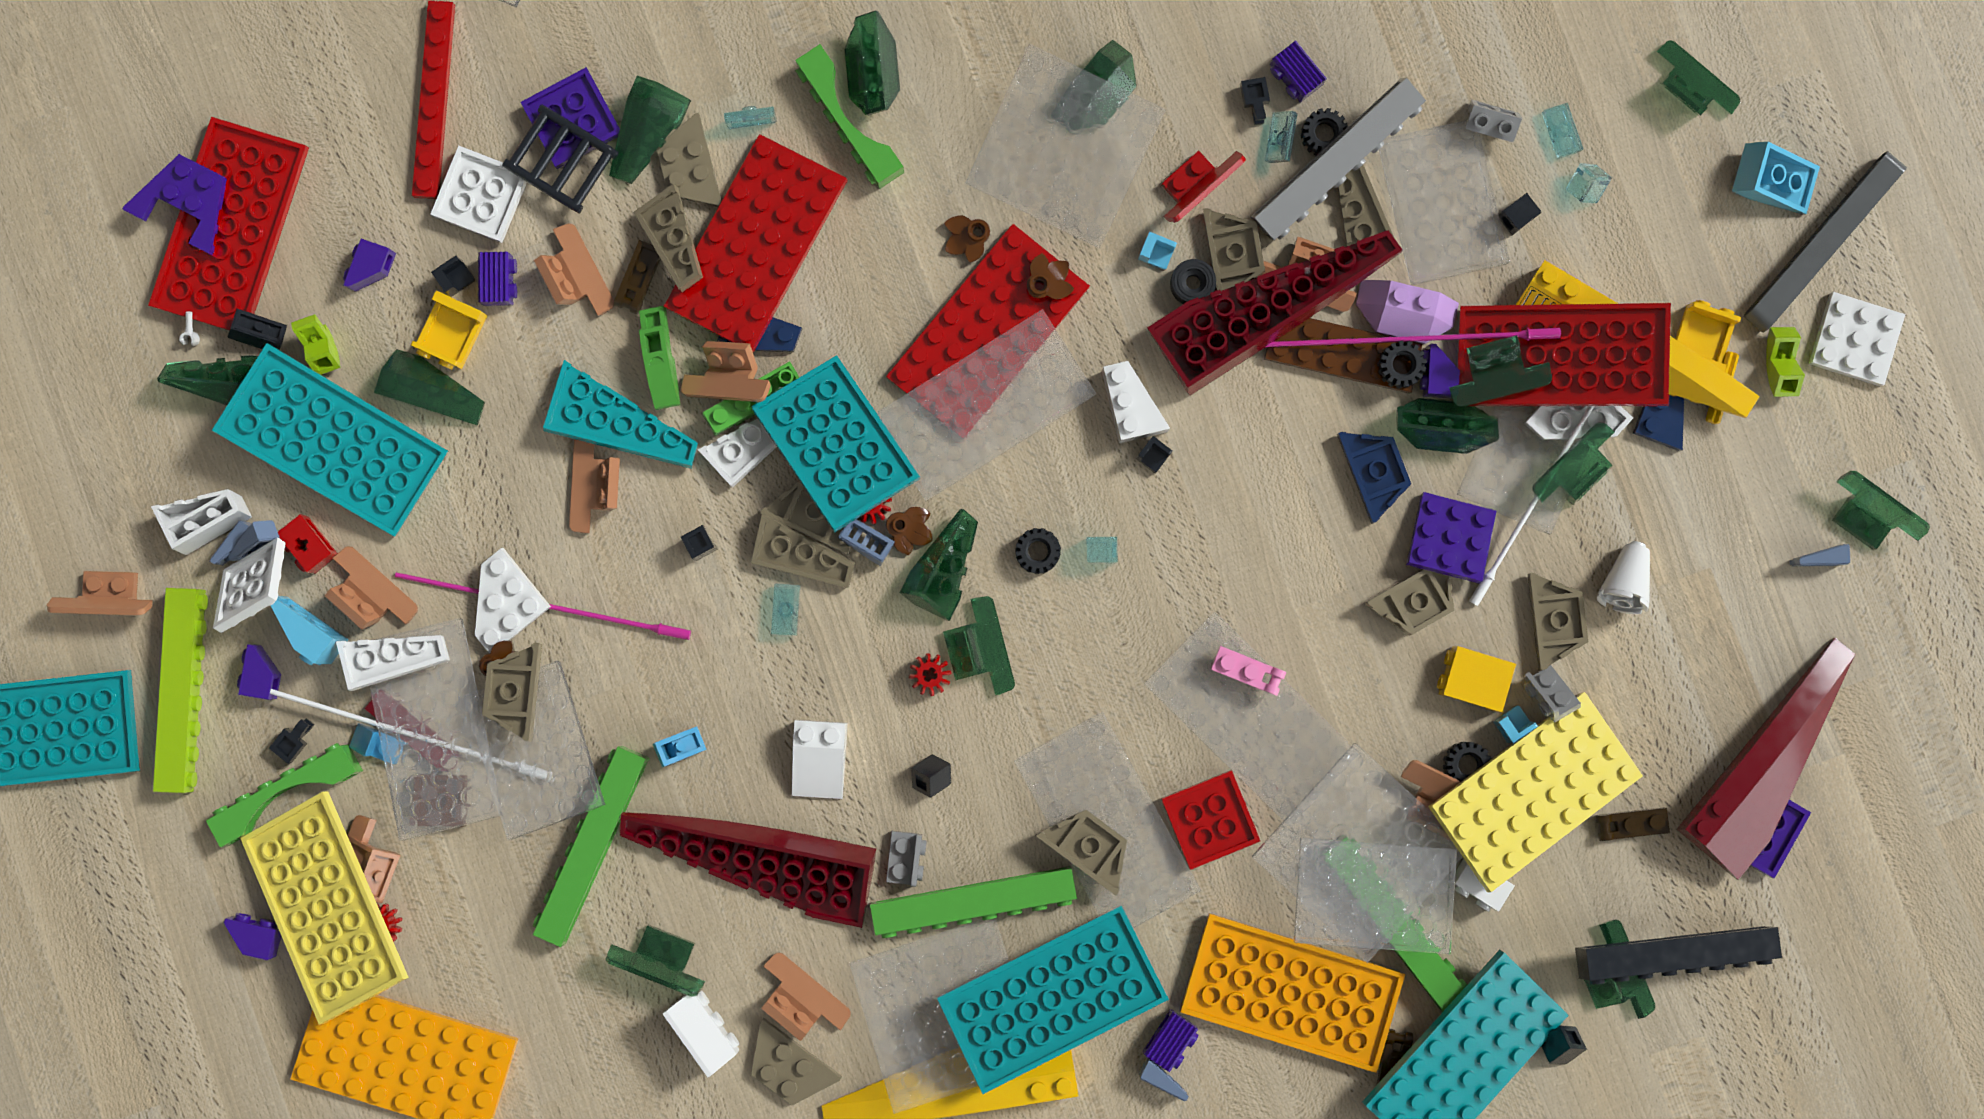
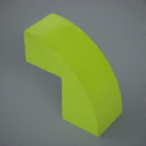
(1782, 368)

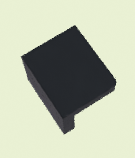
(1519, 214)
(453, 276)
(1154, 454)
(698, 543)
(931, 775)
(1563, 1045)

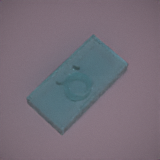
(750, 117)
(1562, 130)
(1281, 137)
(785, 609)

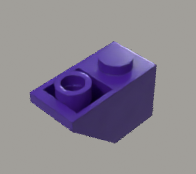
(369, 264)
(1439, 373)
(258, 674)
(254, 937)

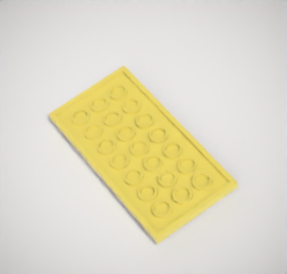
(1535, 793)
(324, 908)

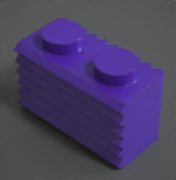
(1297, 72)
(496, 278)
(1170, 1041)

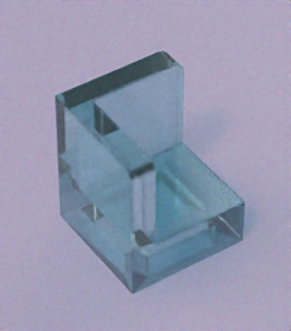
(1588, 183)
(1102, 550)

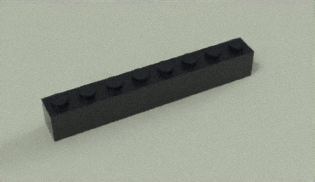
(1678, 953)

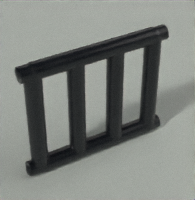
(565, 127)

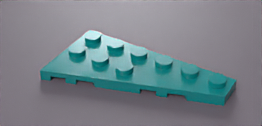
(605, 418)

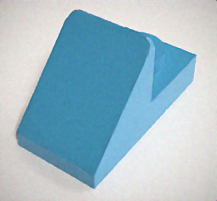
(366, 742)
(679, 746)

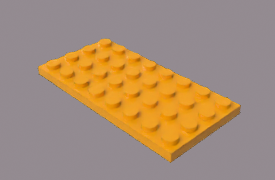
(1292, 992)
(407, 1060)

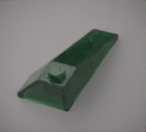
(646, 122)
(210, 380)
(422, 385)
(938, 573)

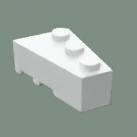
(1131, 405)
(200, 519)

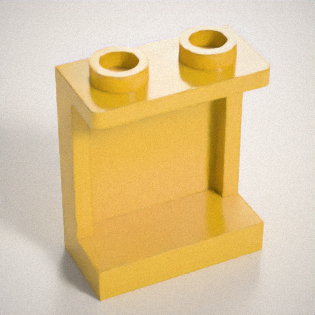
(1707, 330)
(449, 331)
(1476, 678)

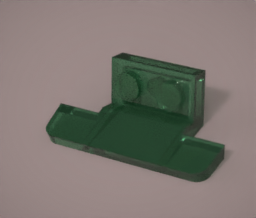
(1695, 83)
(1498, 372)
(1578, 468)
(1873, 512)
(981, 647)
(660, 959)
(1619, 992)

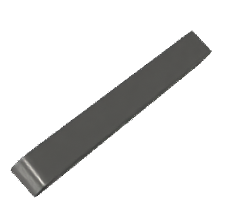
(1825, 241)

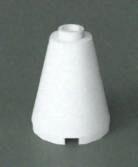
(1628, 581)

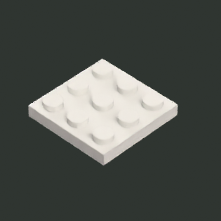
(479, 195)
(1856, 339)
(249, 585)

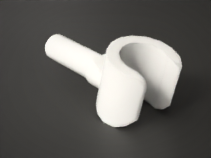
(189, 332)

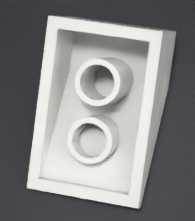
(819, 759)

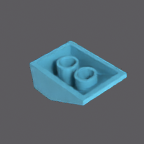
(1775, 177)
(307, 633)

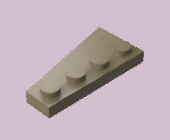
(1360, 207)
(669, 233)
(797, 554)

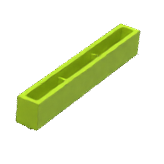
(180, 690)

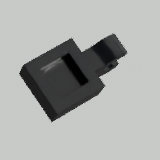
(1255, 95)
(290, 742)

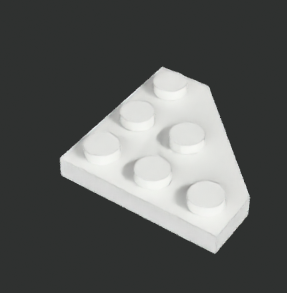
(1561, 421)
(505, 600)

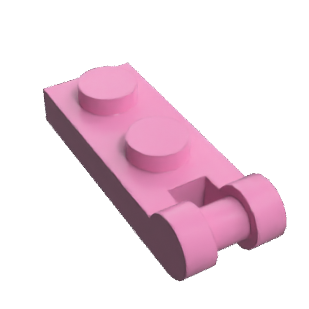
(1247, 670)

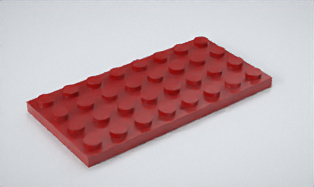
(256, 201)
(757, 242)
(984, 309)
(1600, 360)

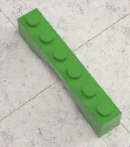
(877, 158)
(240, 819)

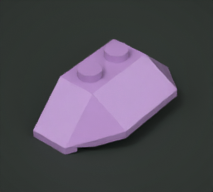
(1405, 309)

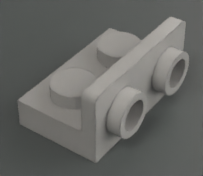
(1493, 121)
(1552, 693)
(905, 858)

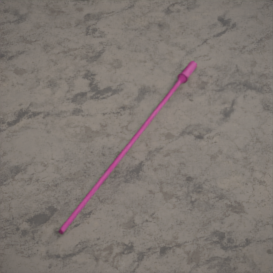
(1547, 333)
(657, 628)

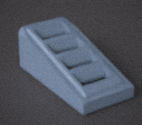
(255, 537)
(870, 553)
(221, 555)
(1832, 556)
(1156, 1076)

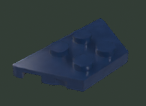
(1376, 470)

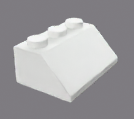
(702, 1032)

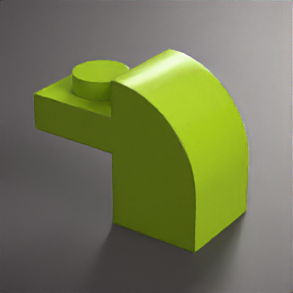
(318, 344)

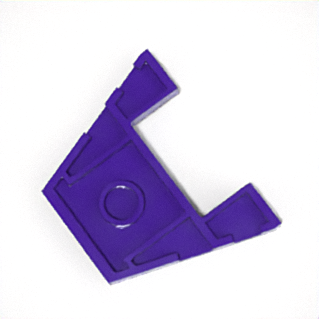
(188, 189)

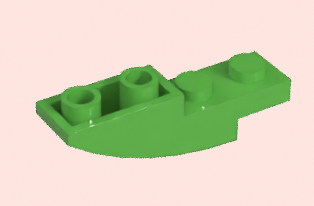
(658, 358)
(735, 412)

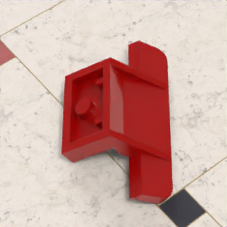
(1196, 181)

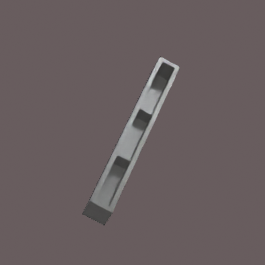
(1338, 158)

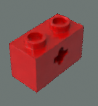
(319, 549)

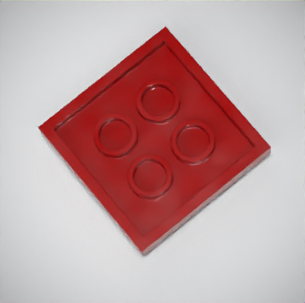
(1210, 819)

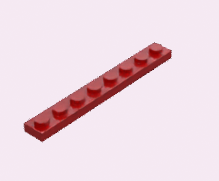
(433, 99)

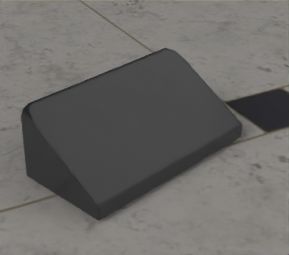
(256, 330)

